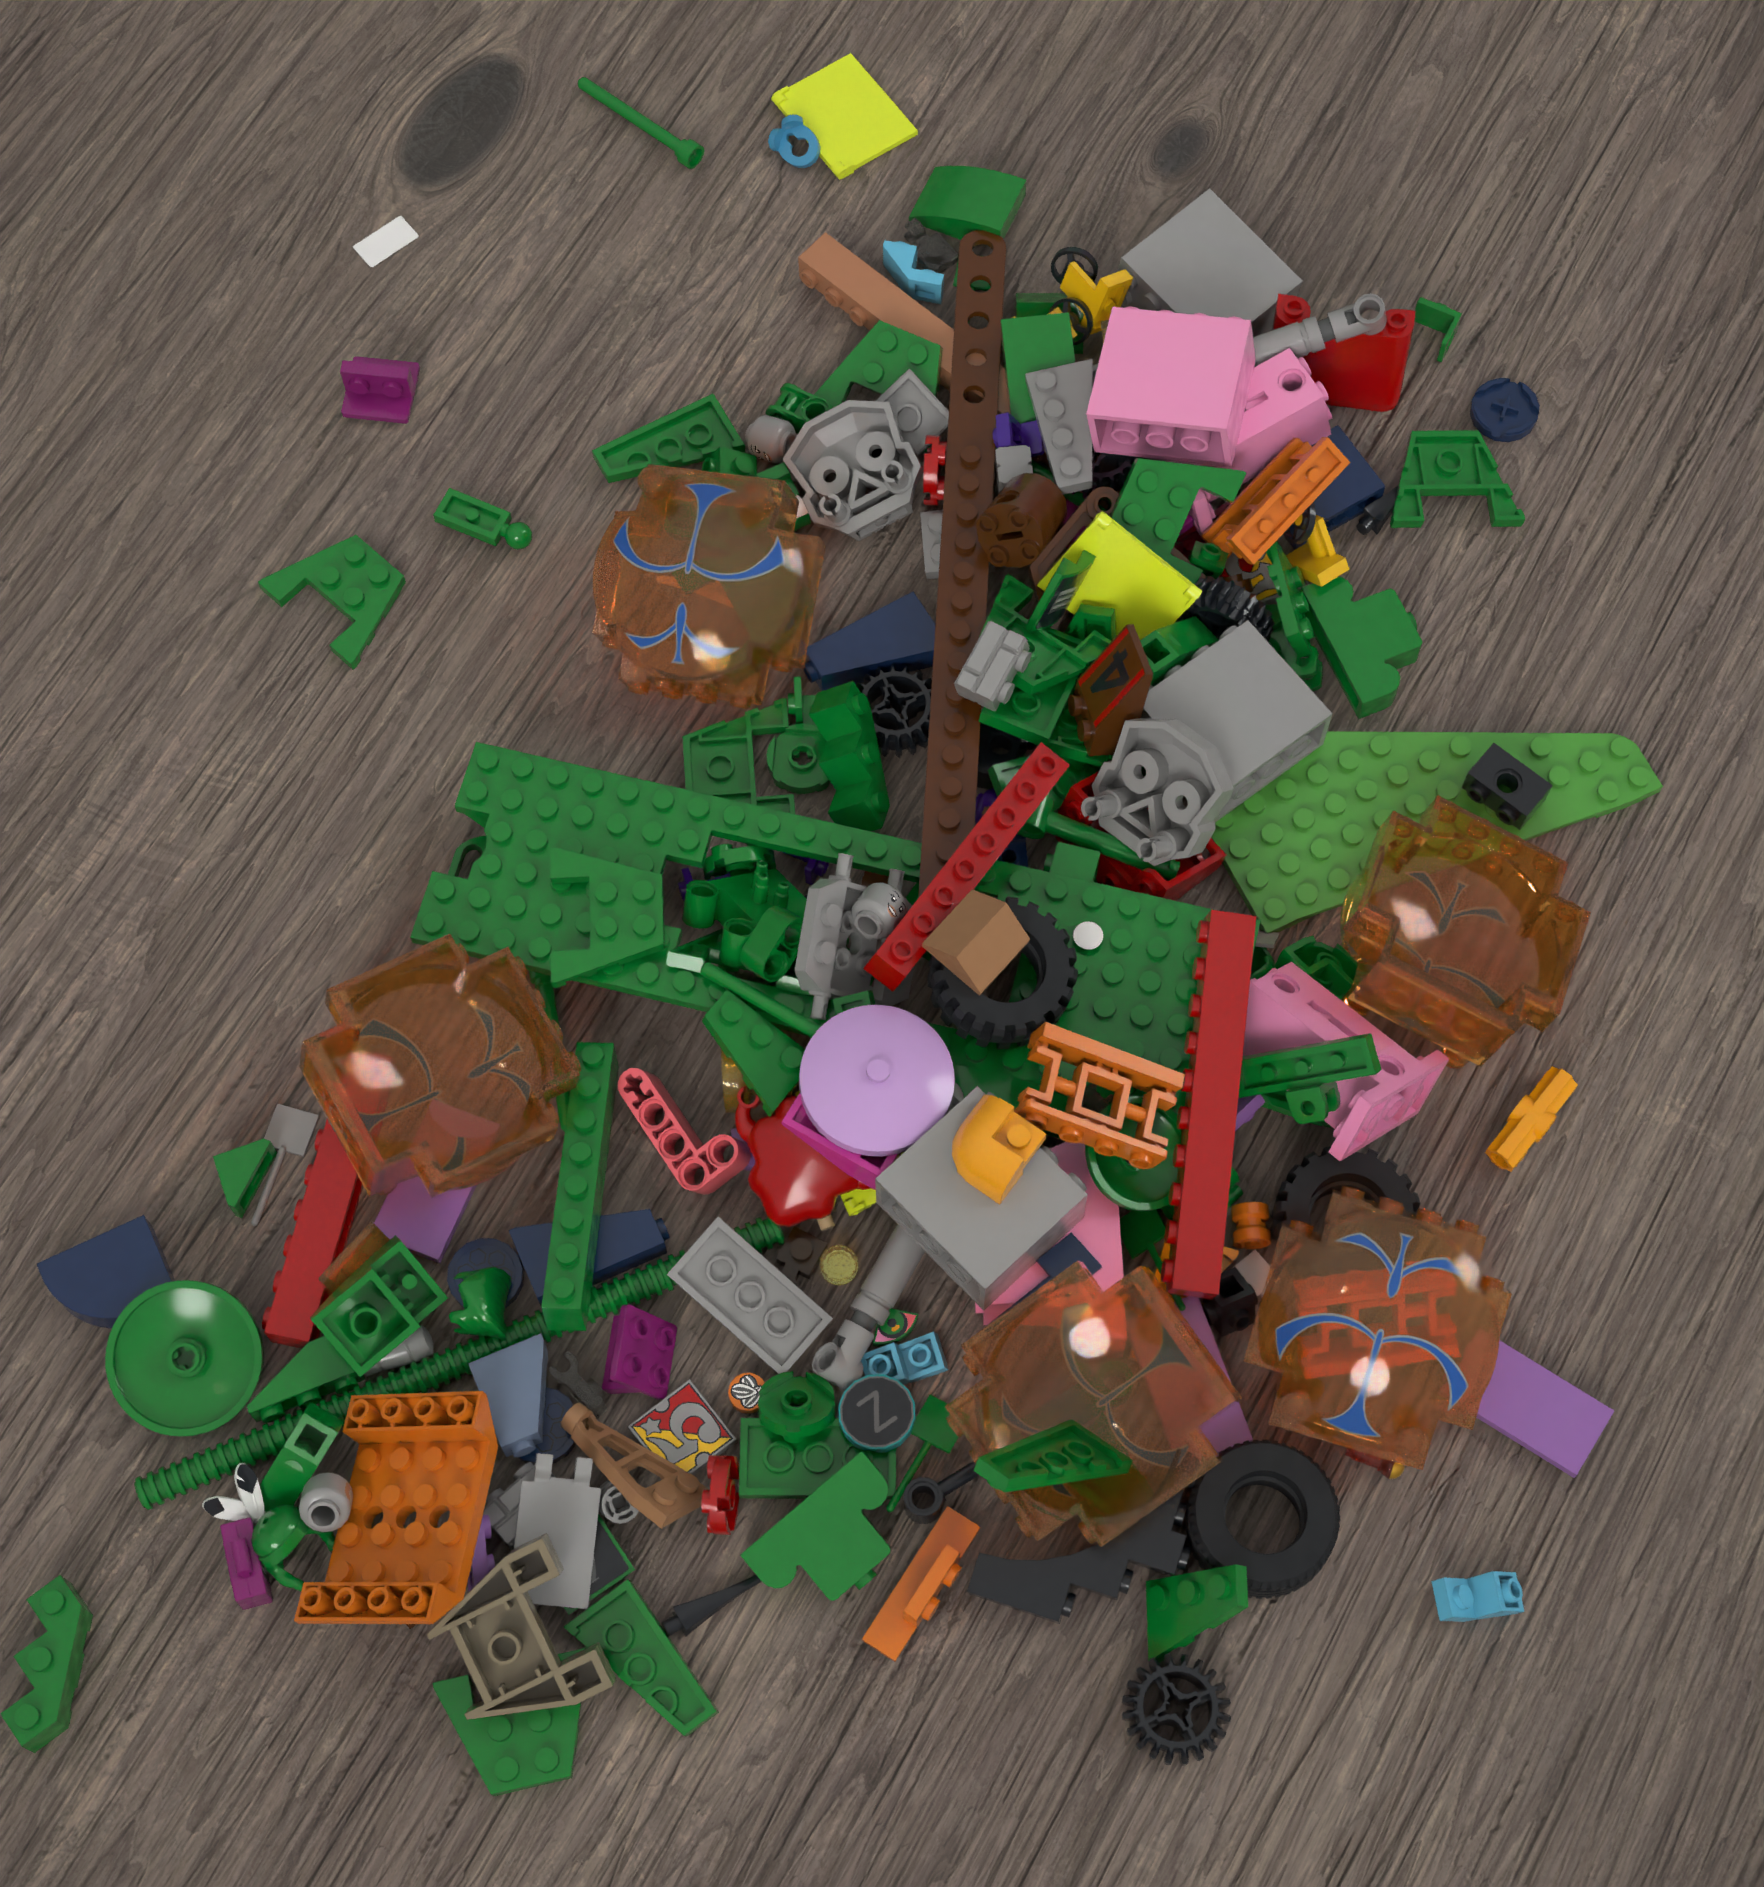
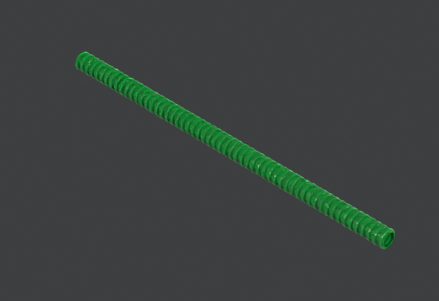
(420, 1376)

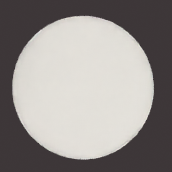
(1088, 935)

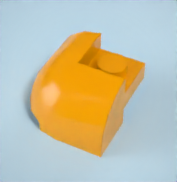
(994, 1147)

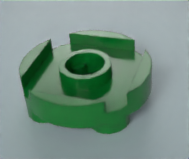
(785, 771)
(736, 860)
(800, 1421)

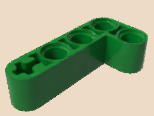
(773, 944)

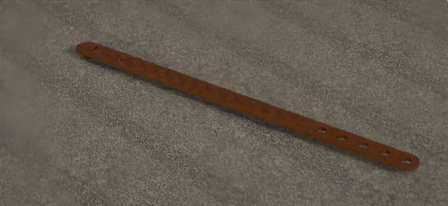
(962, 563)

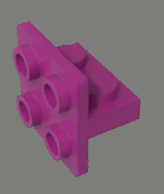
(379, 389)
(639, 1354)

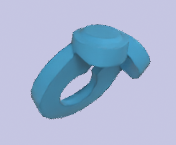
(779, 141)

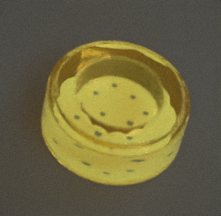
(839, 1264)

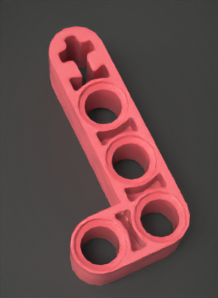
(675, 1127)

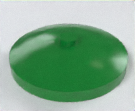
(184, 1358)

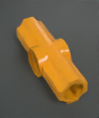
(1531, 1118)

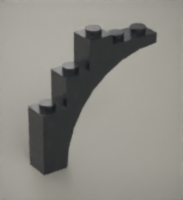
(1045, 1585)

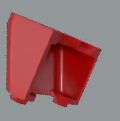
(1362, 370)

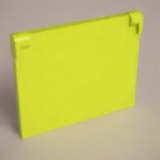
(846, 114)
(1127, 579)

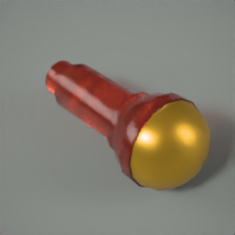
(1386, 1467)

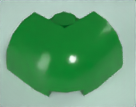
(1325, 964)

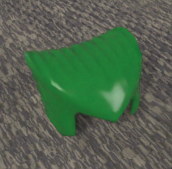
(484, 1302)

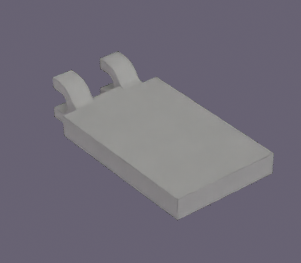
(569, 1516)

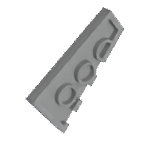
(1060, 407)

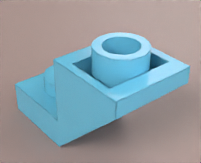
(901, 263)
(1478, 1597)

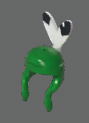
(275, 1531)

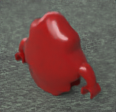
(787, 1172)

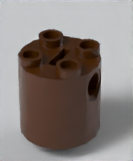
(1021, 520)

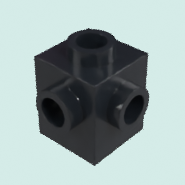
(1234, 1305)

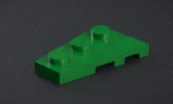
(757, 1047)

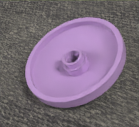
(876, 1079)

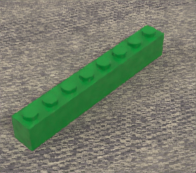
(580, 1189)

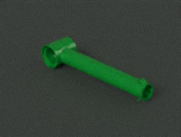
(1048, 821)

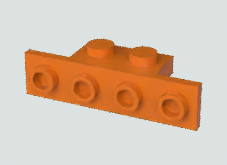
(918, 1588)

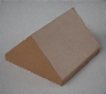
(977, 940)

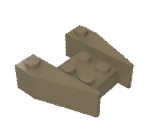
(509, 1645)

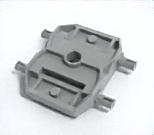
(823, 961)

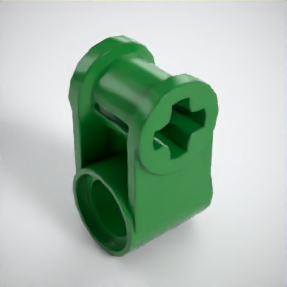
(797, 406)

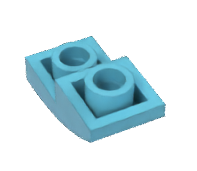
(907, 1361)

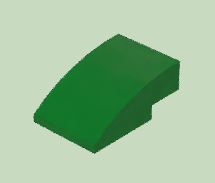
(969, 200)
(1032, 346)
(378, 1306)

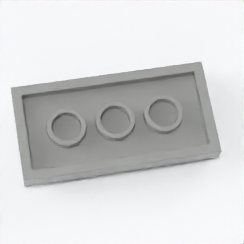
(749, 1296)

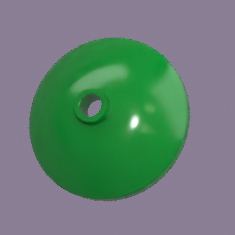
(1131, 1186)

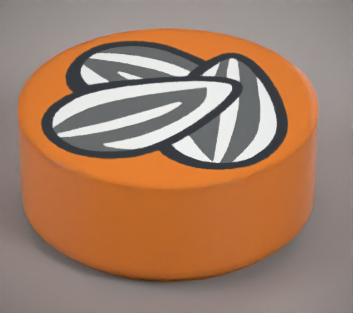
(745, 1392)

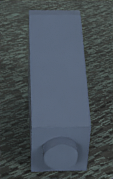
(515, 1393)

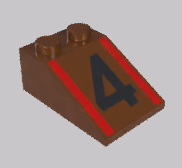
(1111, 692)

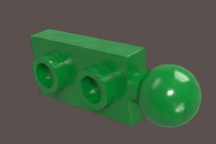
(481, 520)

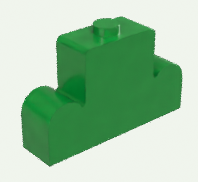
(1363, 641)
(827, 1534)

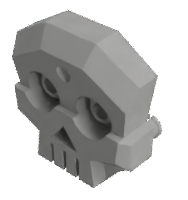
(843, 444)
(1149, 809)

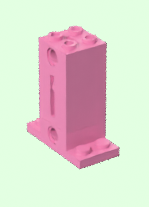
(1279, 407)
(1296, 1010)

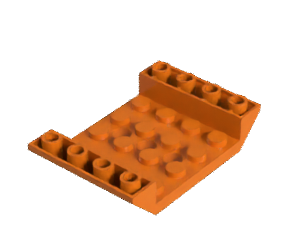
(411, 1457)

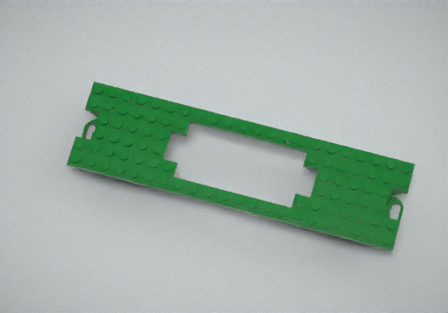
(1126, 992)

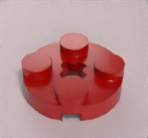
(933, 459)
(721, 1500)

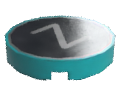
(876, 1413)

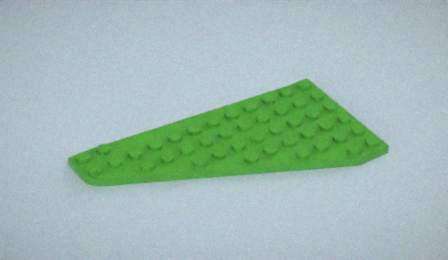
(1313, 826)

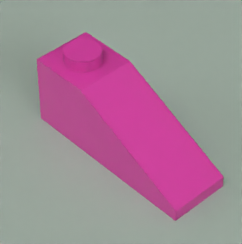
(858, 1166)

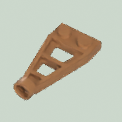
(661, 1502)

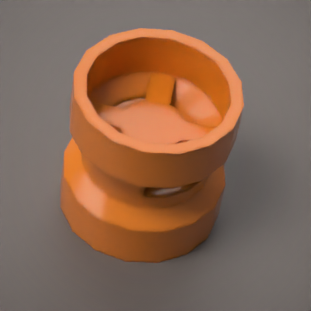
(1251, 1226)

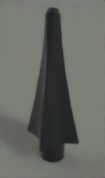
(1377, 513)
(695, 1612)

